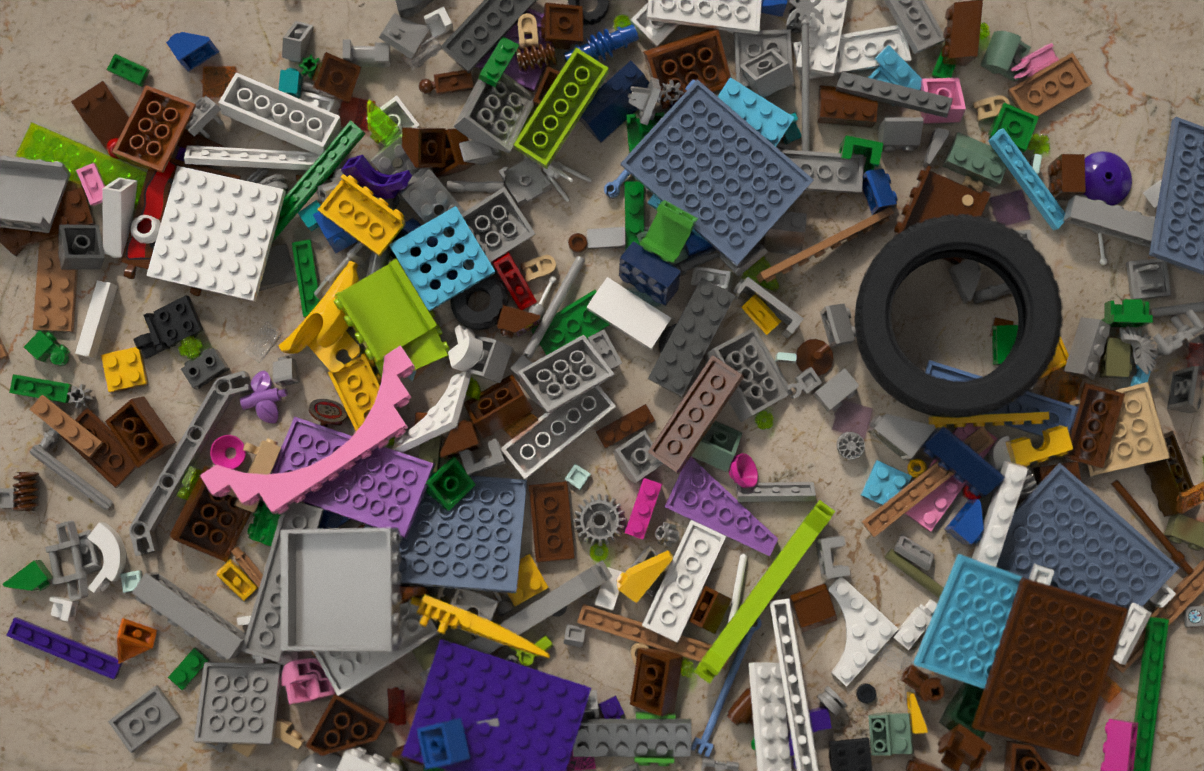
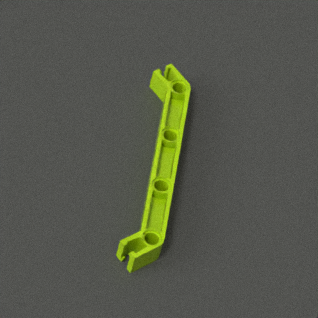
(763, 591)

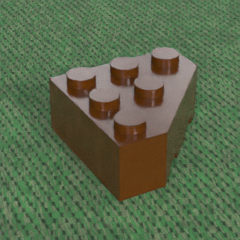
(345, 726)
(1023, 757)

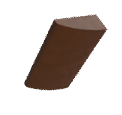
(1094, 424)

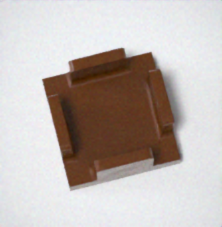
(562, 25)
(336, 78)
(962, 746)

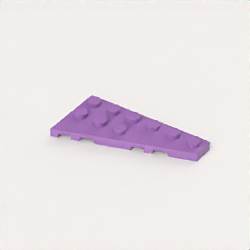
(710, 504)

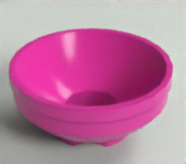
(219, 448)
(743, 471)

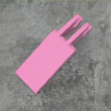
(1036, 61)

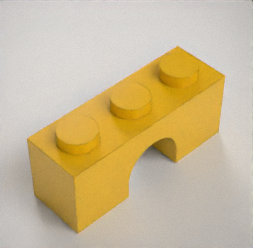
(1055, 442)

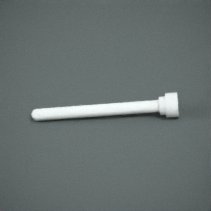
(738, 585)

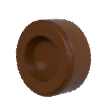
(577, 242)

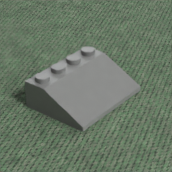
(495, 113)
(495, 225)
(564, 374)
(762, 380)

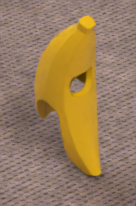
(323, 318)

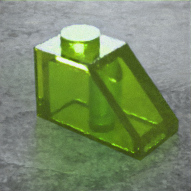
(380, 125)
(755, 269)

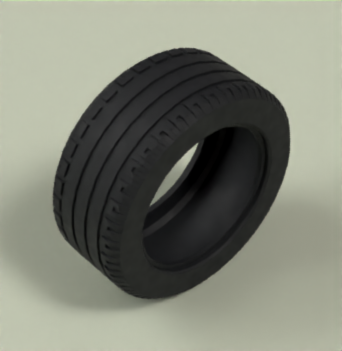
(1011, 259)

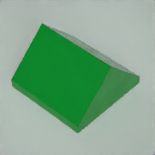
(449, 484)

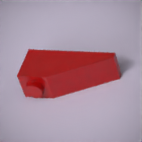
(514, 281)

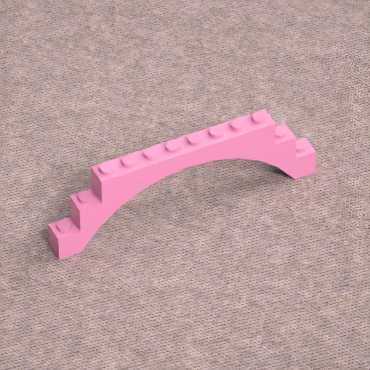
(290, 487)

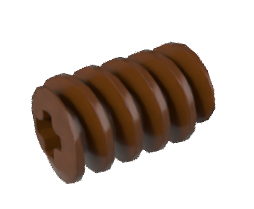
(536, 57)
(25, 491)

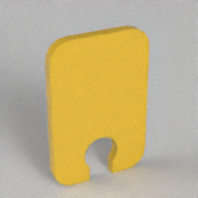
(329, 354)

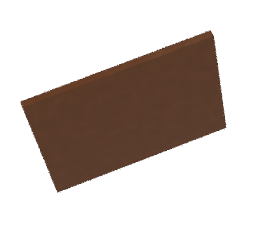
(1050, 667)

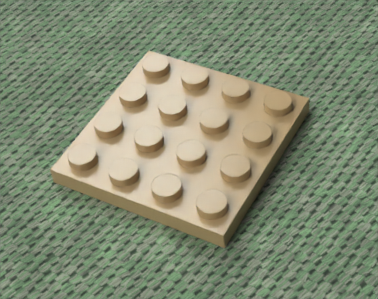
(1137, 433)

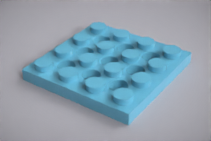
(465, 278)

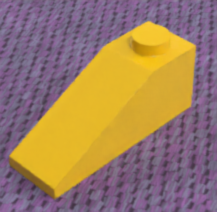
(641, 576)

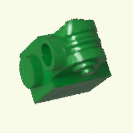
(44, 345)

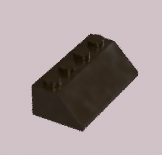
(1169, 476)

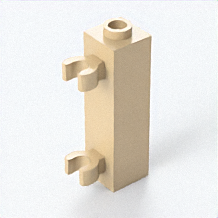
(262, 464)

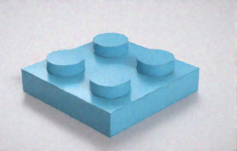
(884, 483)

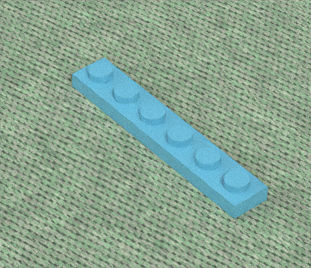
(1027, 178)

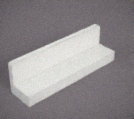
(96, 319)

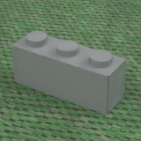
(1087, 348)

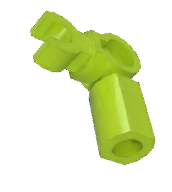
(527, 658)

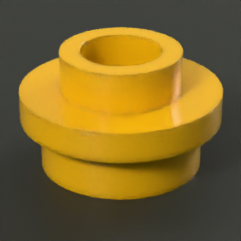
(916, 462)

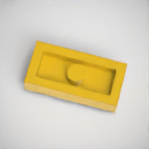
(761, 314)

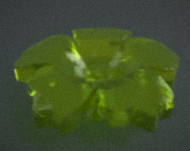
(1039, 144)

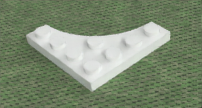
(440, 417)
(865, 630)

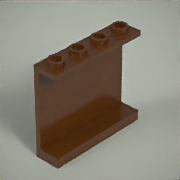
(939, 197)

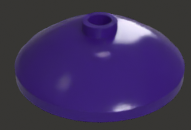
(1098, 186)

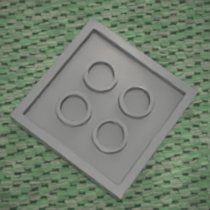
(751, 45)

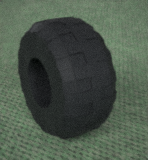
(484, 319)

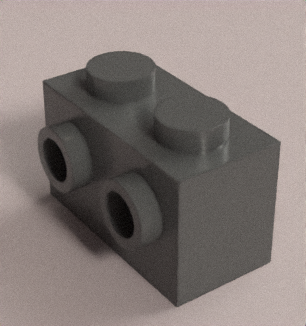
(204, 368)

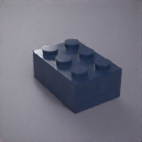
(649, 273)

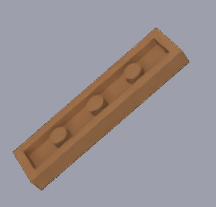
(66, 426)

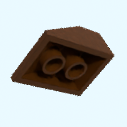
(102, 112)

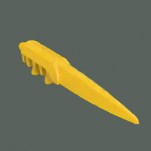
(470, 622)

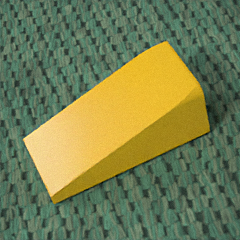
(236, 579)
(917, 721)

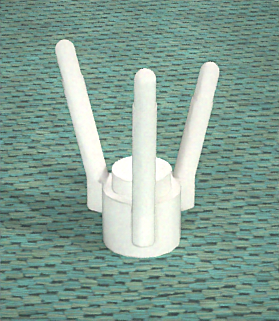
(556, 169)

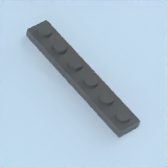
(894, 94)

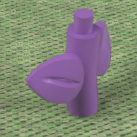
(263, 397)

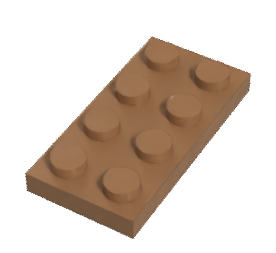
(1050, 86)

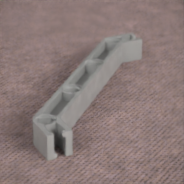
(182, 458)
(544, 607)

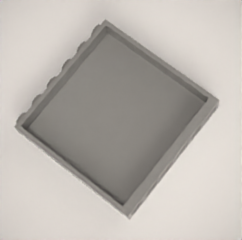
(340, 589)

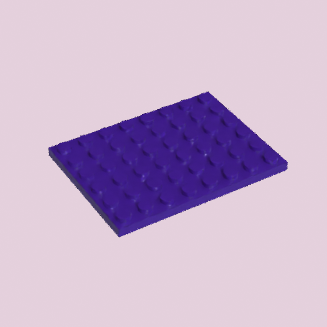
(533, 708)

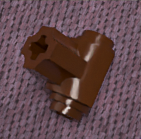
(924, 684)
(741, 710)

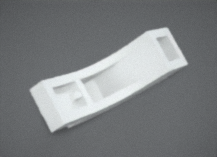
(114, 556)

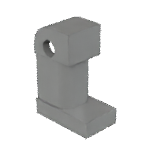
(367, 56)

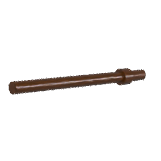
(1176, 556)

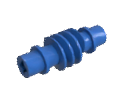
(606, 43)

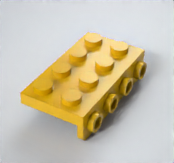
(362, 215)
(357, 388)

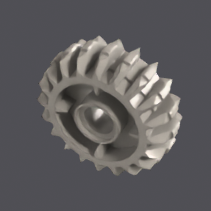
(611, 523)

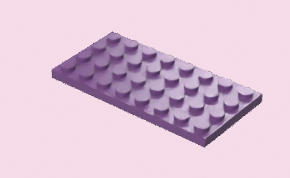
(376, 491)

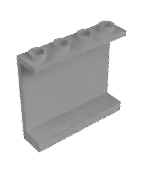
(30, 192)

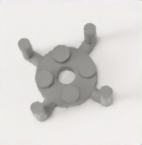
(1173, 342)

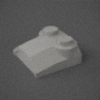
(635, 459)

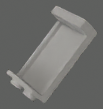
(782, 311)

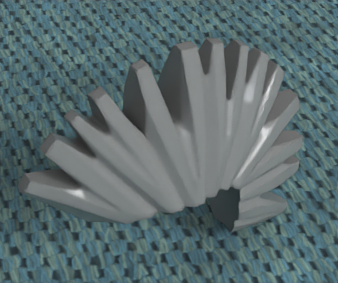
(1141, 348)

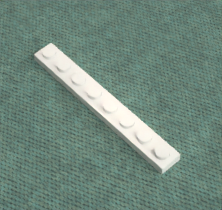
(250, 158)

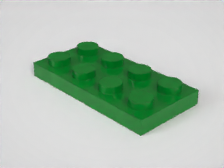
(570, 324)

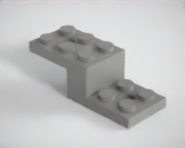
(423, 188)
(465, 599)

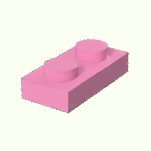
(92, 183)

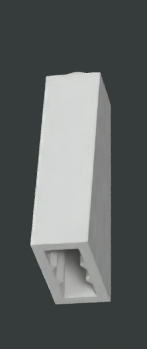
(117, 215)

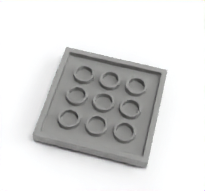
(238, 703)

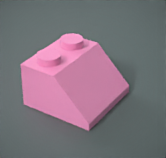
(946, 87)

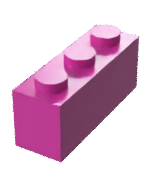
(643, 508)
(1119, 745)

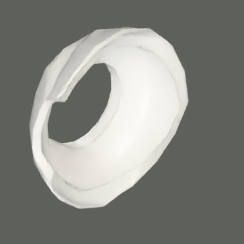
(149, 237)

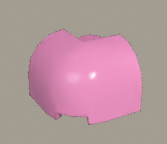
(306, 681)

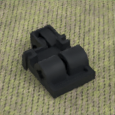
(169, 327)
(850, 755)

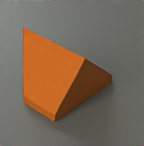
(133, 639)

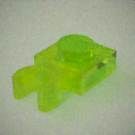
(189, 481)

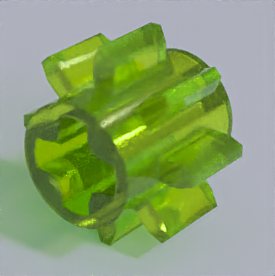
(190, 347)

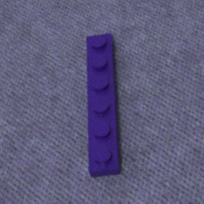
(64, 648)

